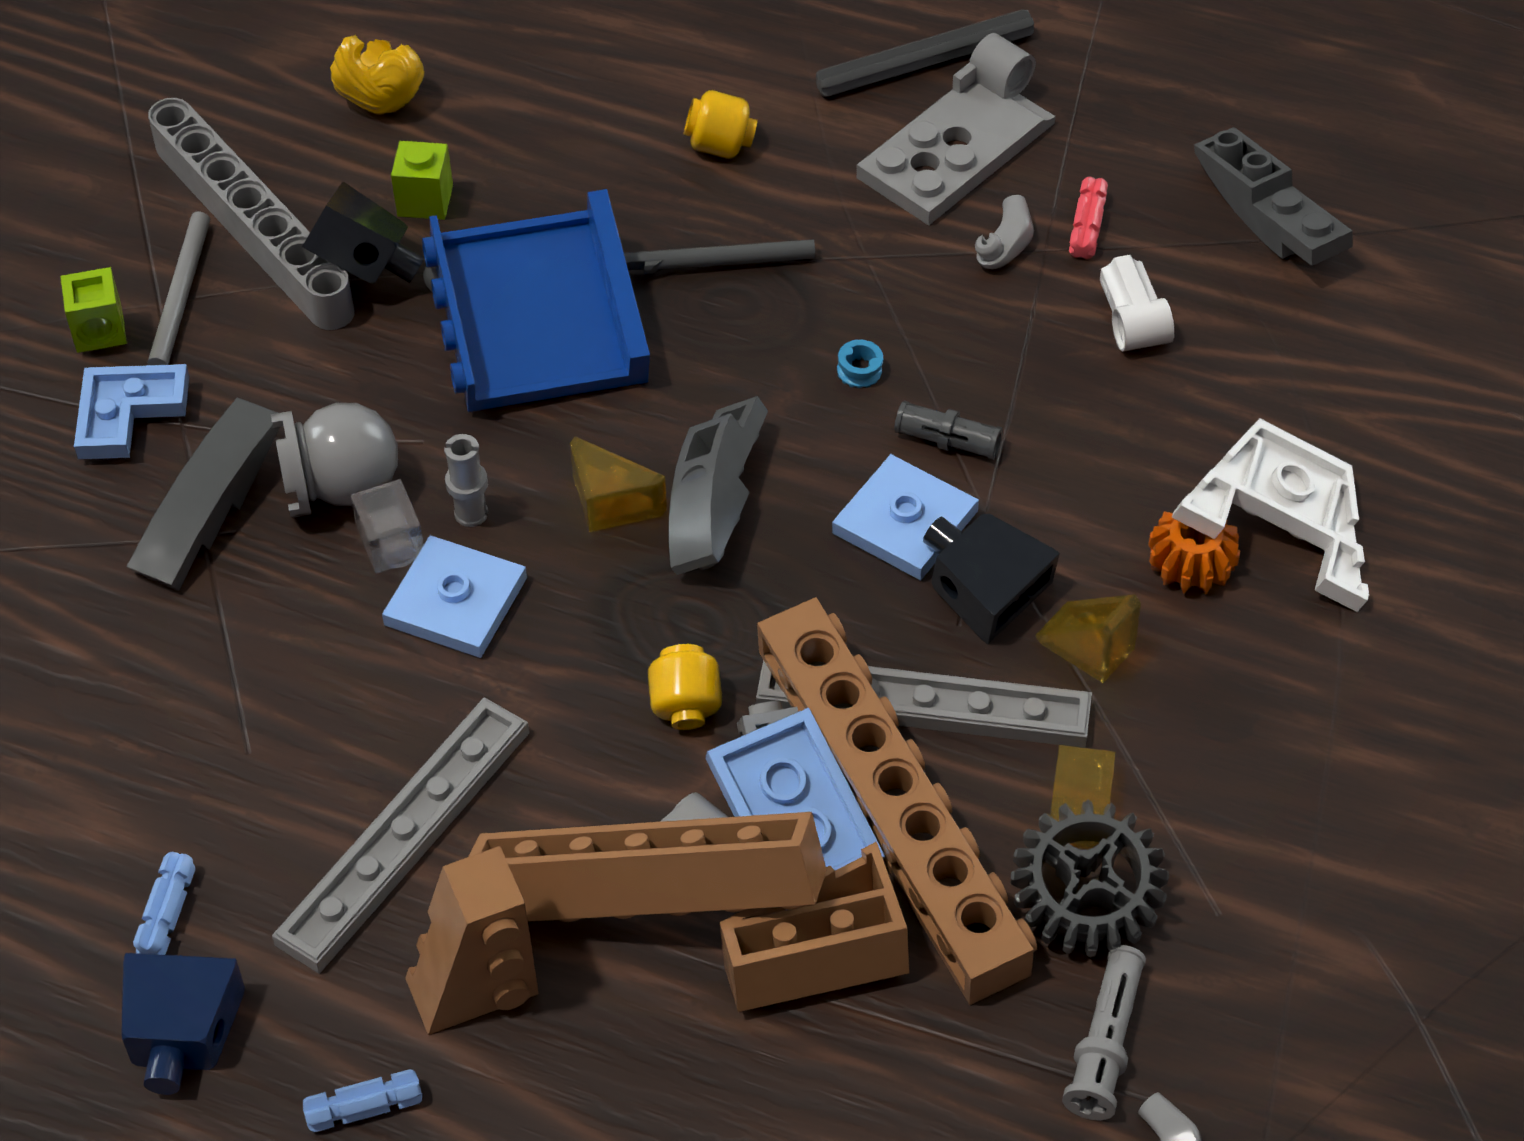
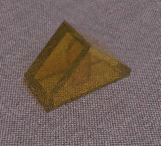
(614, 488)
(1094, 633)

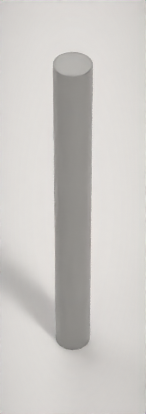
(179, 289)

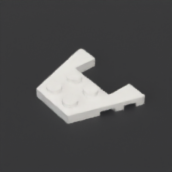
(1293, 489)

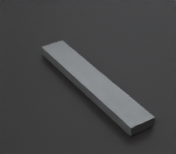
(970, 705)
(400, 835)

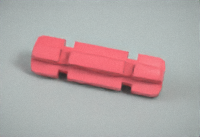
(1088, 217)

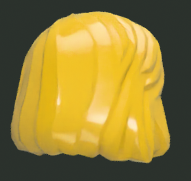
(378, 78)

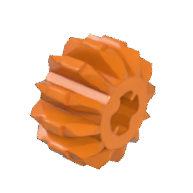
(1191, 556)

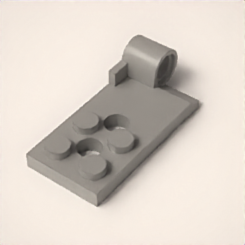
(980, 111)

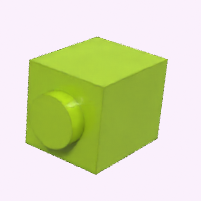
(422, 179)

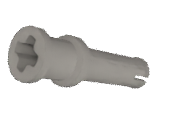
(1101, 1054)

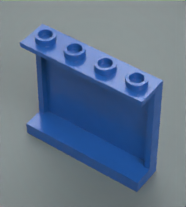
(538, 307)

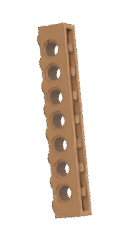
(976, 961)

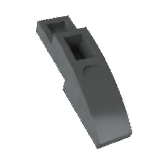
(1264, 198)
(708, 487)

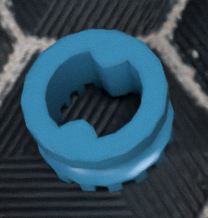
(860, 376)

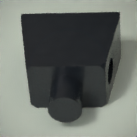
(362, 237)
(989, 571)

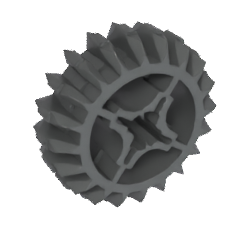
(1107, 892)

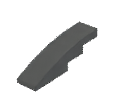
(203, 492)

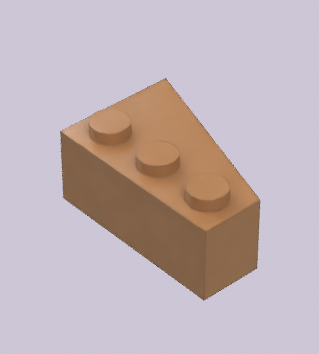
(838, 943)
(475, 946)

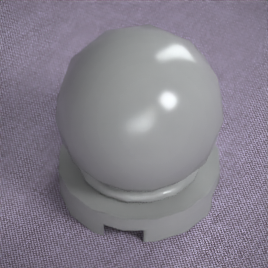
(334, 454)

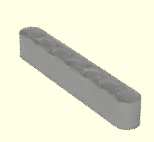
(250, 213)

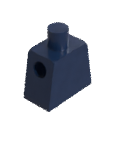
(177, 1014)

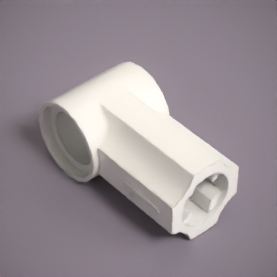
(1137, 314)

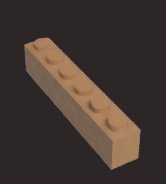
(664, 866)

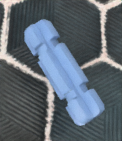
(164, 904)
(362, 1100)

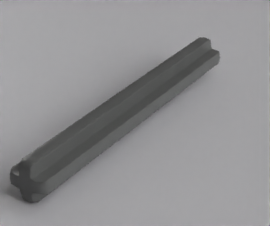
(920, 53)

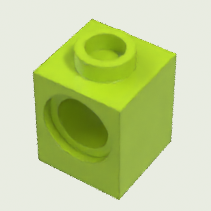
(93, 309)

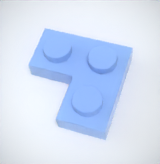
(118, 395)

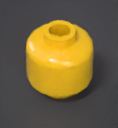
(719, 124)
(684, 686)

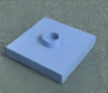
(896, 511)
(454, 596)

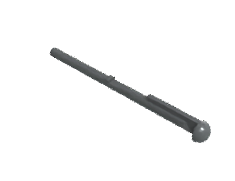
(659, 260)

